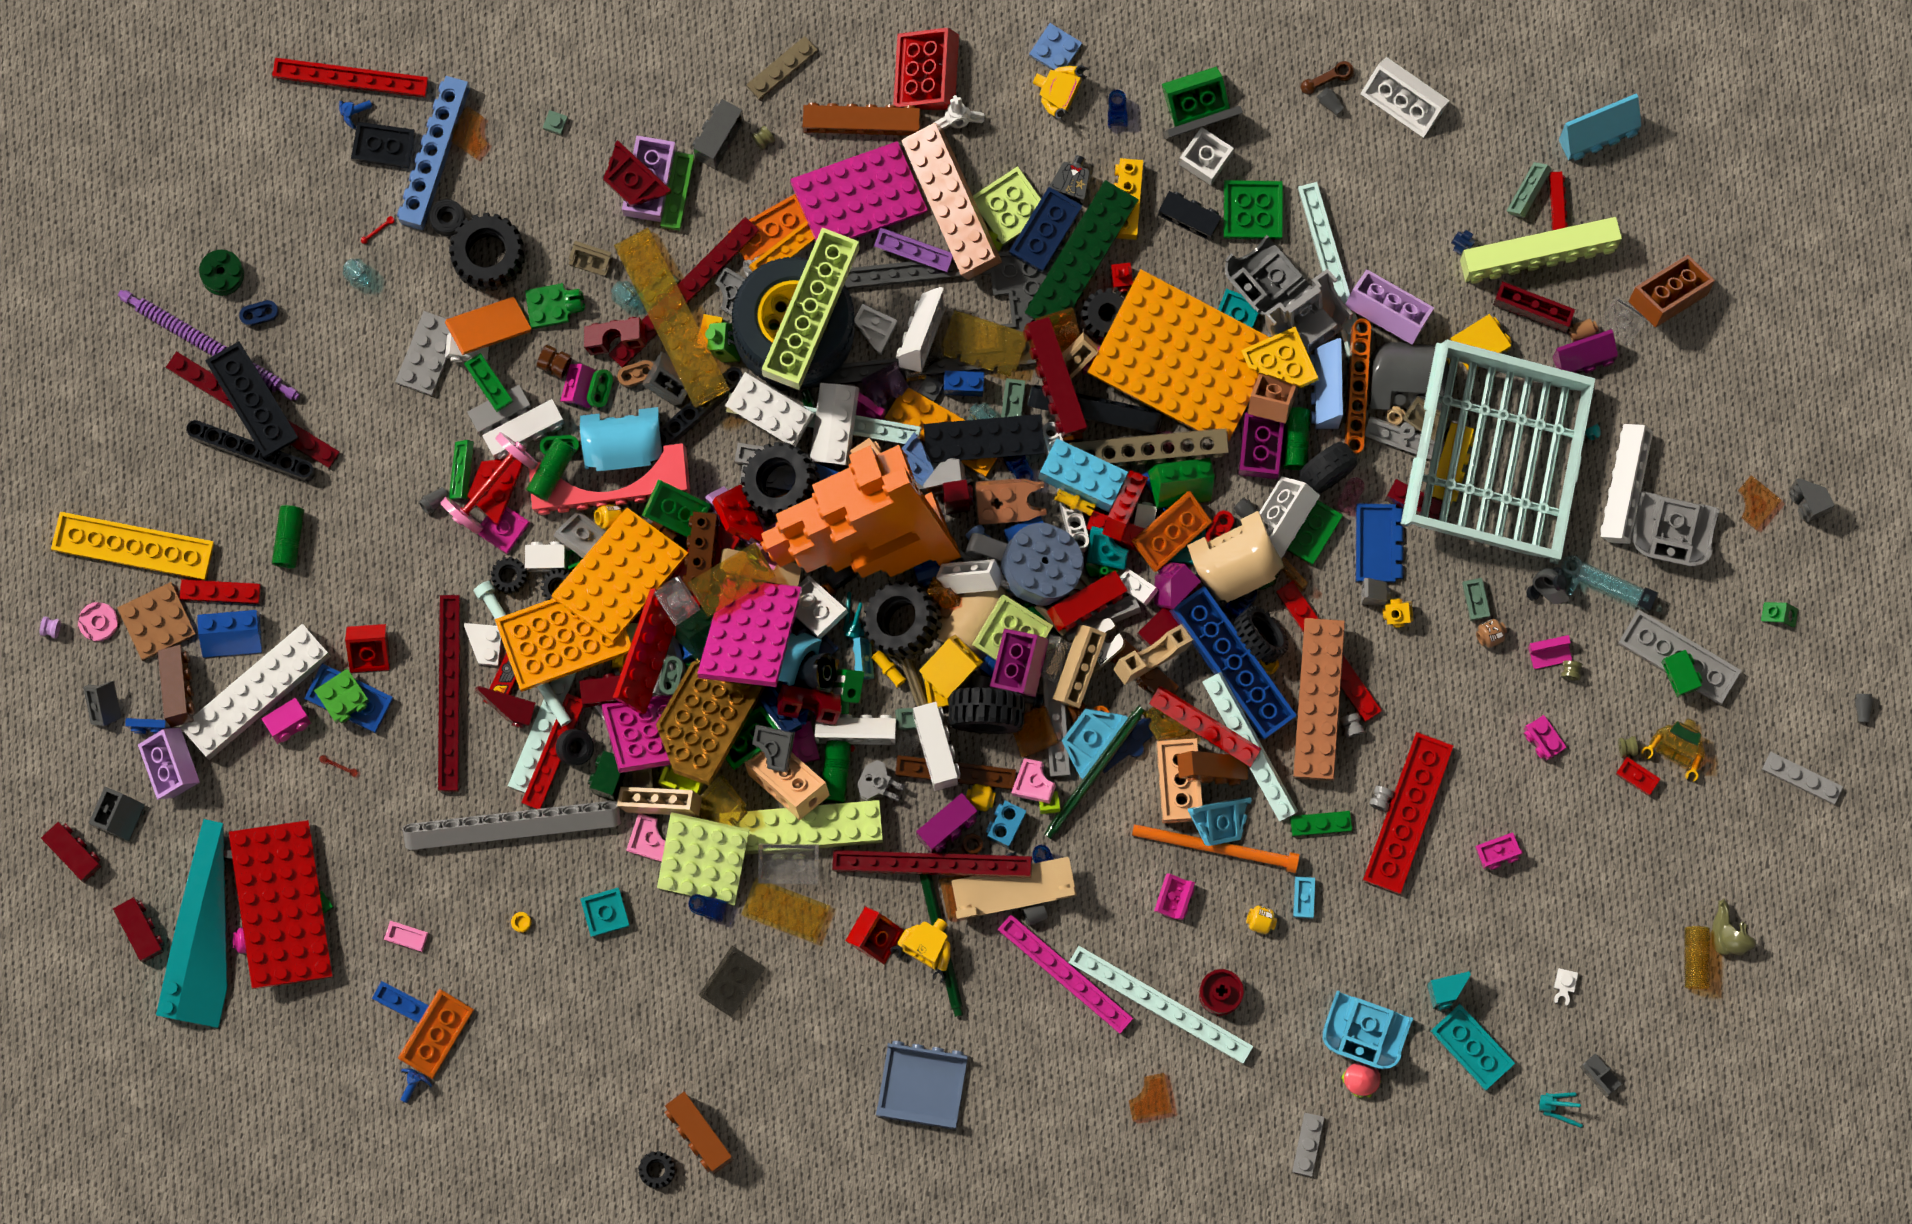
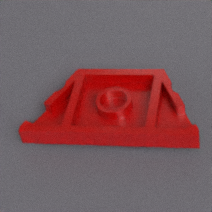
(497, 497)
(738, 515)

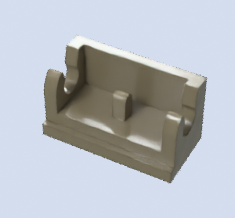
(590, 258)
(1416, 414)

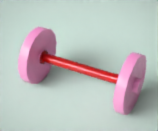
(462, 514)

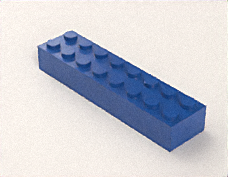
(1225, 653)

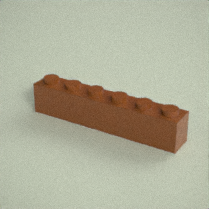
(860, 120)

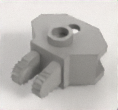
(879, 784)

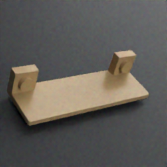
(988, 895)

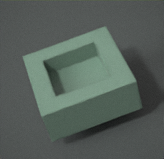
(555, 122)
(905, 719)

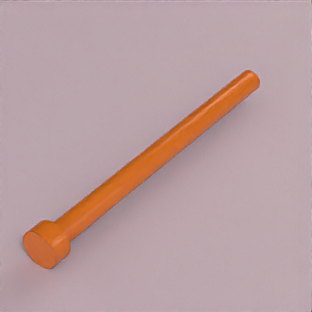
(1289, 862)

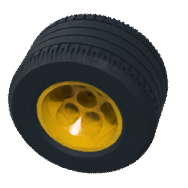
(756, 309)

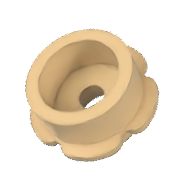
(1395, 419)

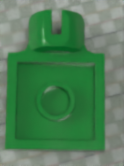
(552, 305)

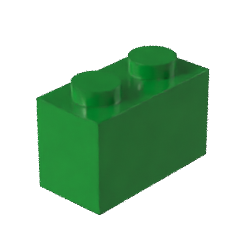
(1682, 673)

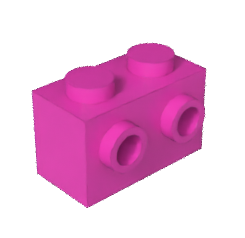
(286, 721)

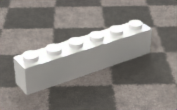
(1626, 483)

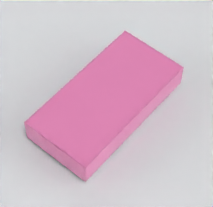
(406, 936)

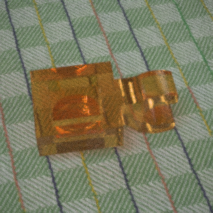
(945, 597)

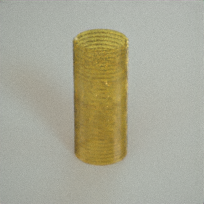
(1697, 958)

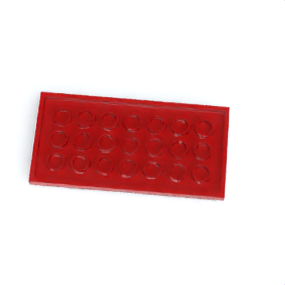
(280, 904)

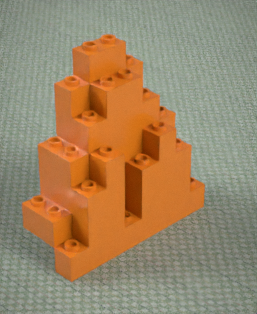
(864, 520)

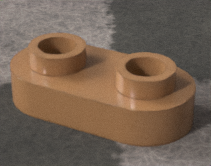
(635, 371)

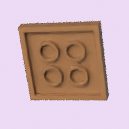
(156, 621)

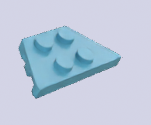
(1090, 737)
(1220, 821)

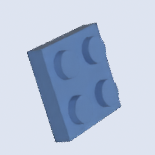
(1055, 48)

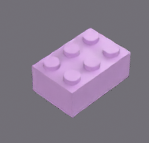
(168, 763)

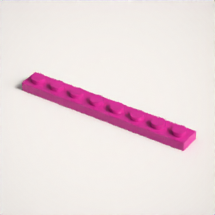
(1065, 974)

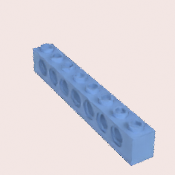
(418, 217)

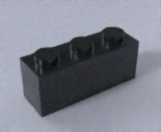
(1189, 215)

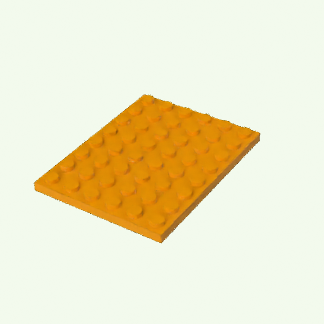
(1178, 356)

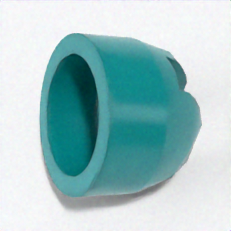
(1593, 430)

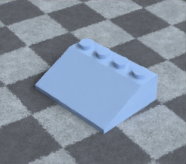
(1328, 389)

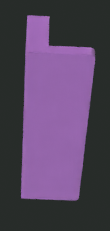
(914, 249)

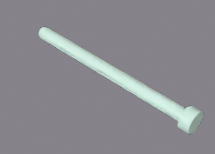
(485, 592)

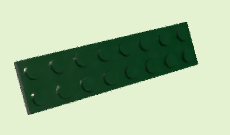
(1083, 251)

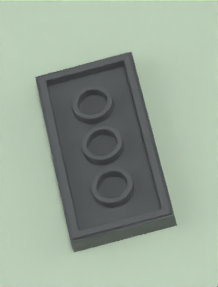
(1202, 122)

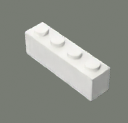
(525, 428)

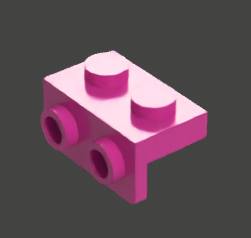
(1498, 851)
(1174, 897)

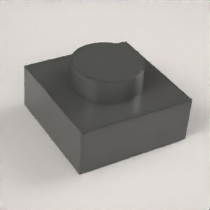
(930, 388)

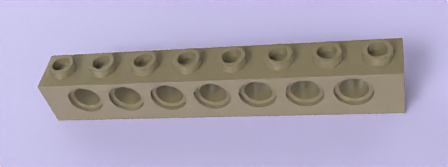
(1218, 436)

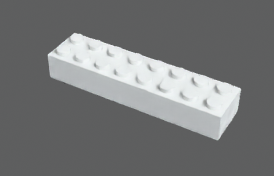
(255, 691)

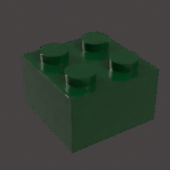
(607, 779)

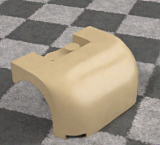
(1236, 560)
(969, 617)

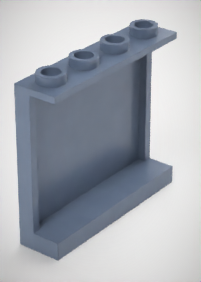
(922, 1085)

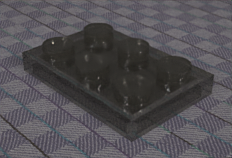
(731, 981)

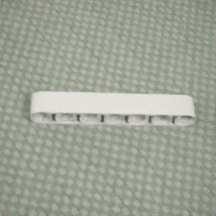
(1068, 515)

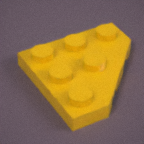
(1282, 359)

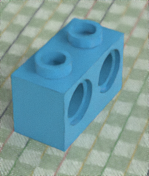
(1011, 826)

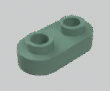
(669, 676)

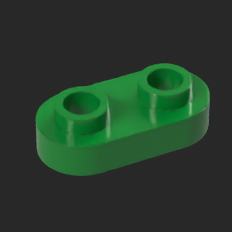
(600, 389)
(565, 438)

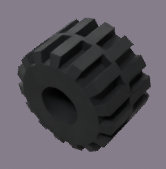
(1096, 308)

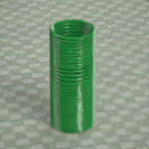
(1297, 438)
(552, 467)
(288, 528)
(835, 776)

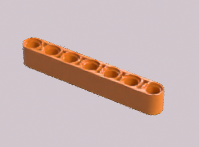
(1361, 377)

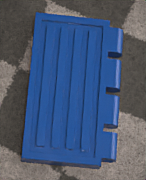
(1377, 542)

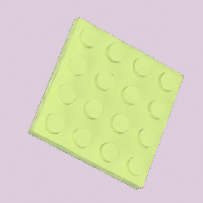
(703, 858)

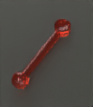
(353, 772)

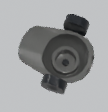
(1550, 584)

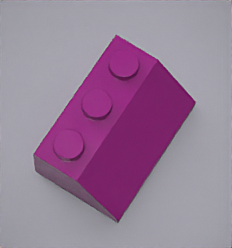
(1587, 353)
(1173, 584)
(1019, 662)

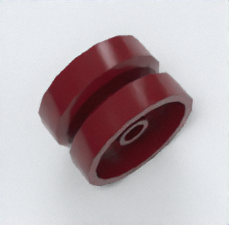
(1221, 980)

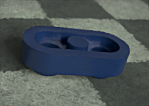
(258, 311)

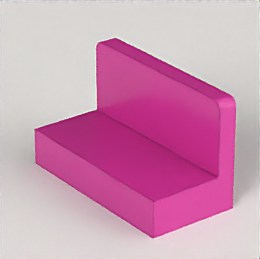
(577, 385)
(1550, 652)

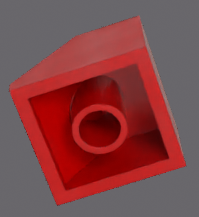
(367, 648)
(874, 935)

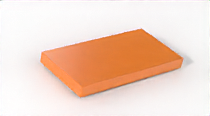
(774, 226)
(488, 325)
(1172, 531)
(435, 1033)

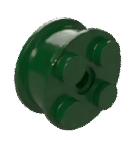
(220, 261)

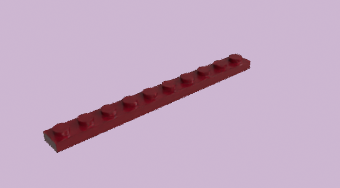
(697, 279)
(207, 383)
(449, 693)
(932, 863)

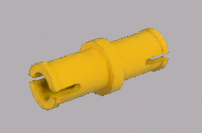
(1074, 502)
(888, 668)

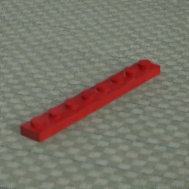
(350, 77)
(1350, 682)

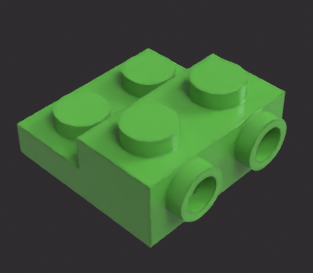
(342, 696)

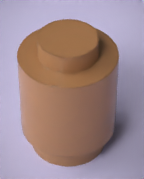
(1583, 330)

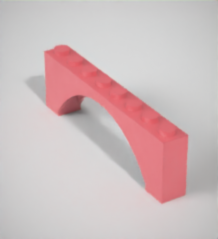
(670, 468)

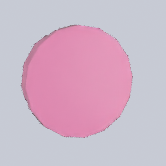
(103, 626)

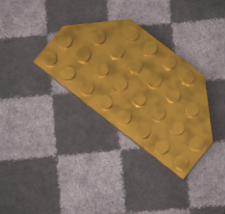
(704, 723)

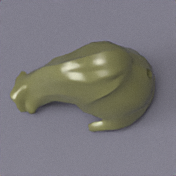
(1725, 937)

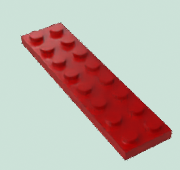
(1408, 813)

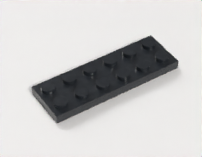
(252, 399)
(984, 438)

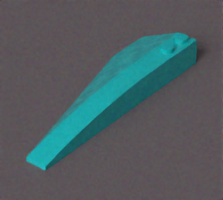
(197, 965)

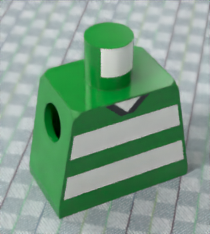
(848, 687)

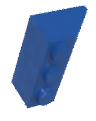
(229, 633)

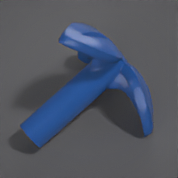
(348, 109)
(413, 1078)

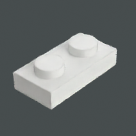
(1138, 587)

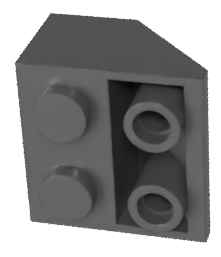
(665, 381)
(1811, 498)
(116, 814)

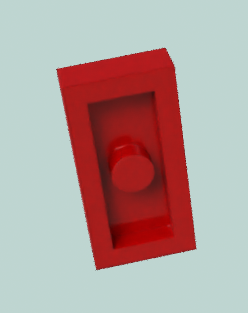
(1638, 776)

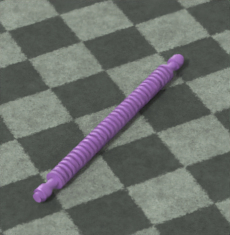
(198, 339)

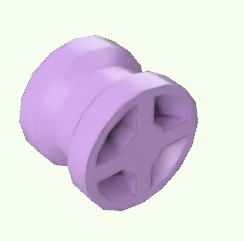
(50, 627)

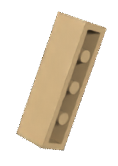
(1079, 666)
(659, 801)

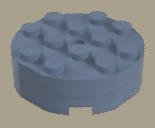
(1042, 564)

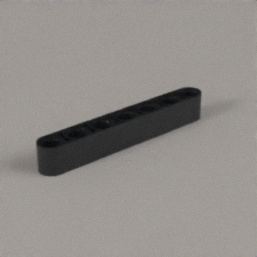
(1106, 411)
(700, 412)
(243, 445)

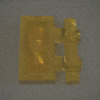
(1164, 728)

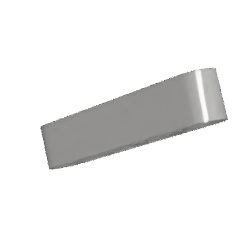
(985, 548)

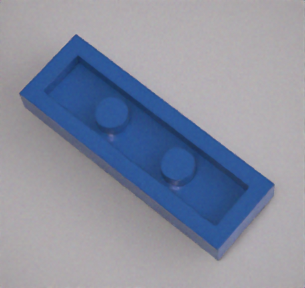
(400, 1002)

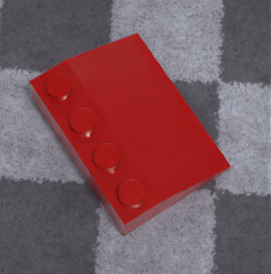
(926, 69)

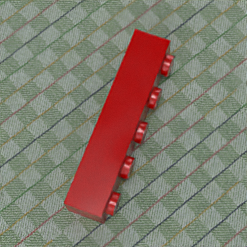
(1557, 200)

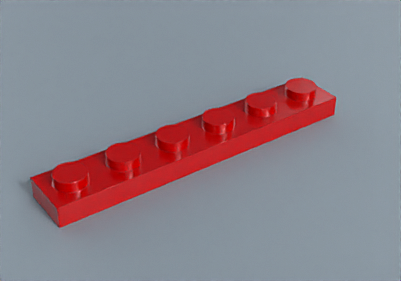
(1205, 726)
(549, 761)

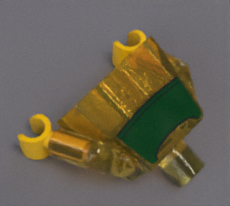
(1679, 744)

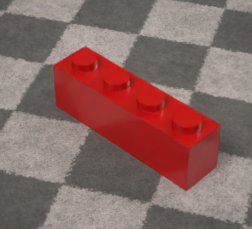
(1125, 505)
(1087, 601)

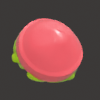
(1361, 1079)

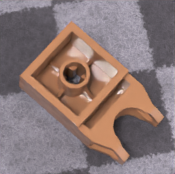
(1272, 399)
(1014, 498)

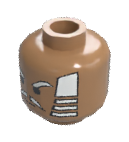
(1491, 633)

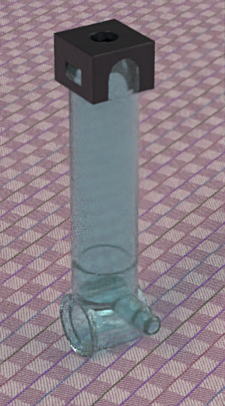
(1608, 583)

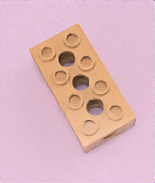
(796, 790)
(1169, 790)

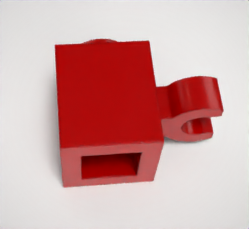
(1121, 277)

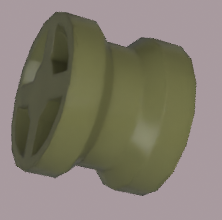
(763, 137)
(1571, 670)
(1628, 746)

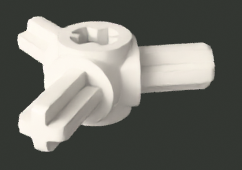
(959, 115)

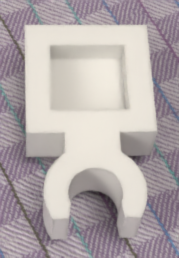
(1565, 983)

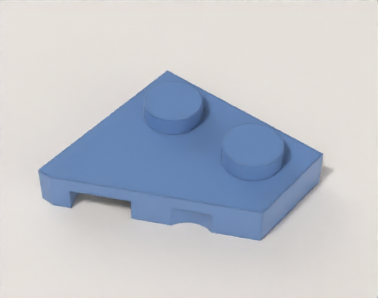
(918, 459)

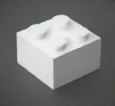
(1206, 156)

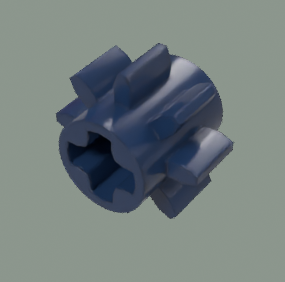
(1462, 241)

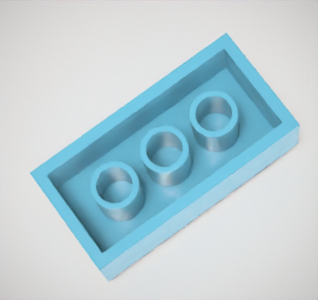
(1083, 475)

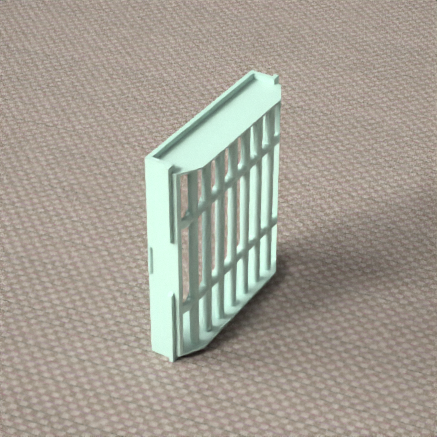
(1511, 367)

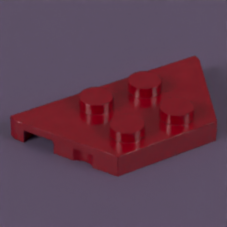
(632, 178)

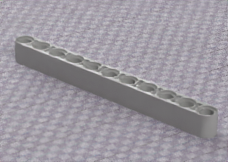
(511, 825)

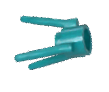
(853, 629)
(1549, 1103)

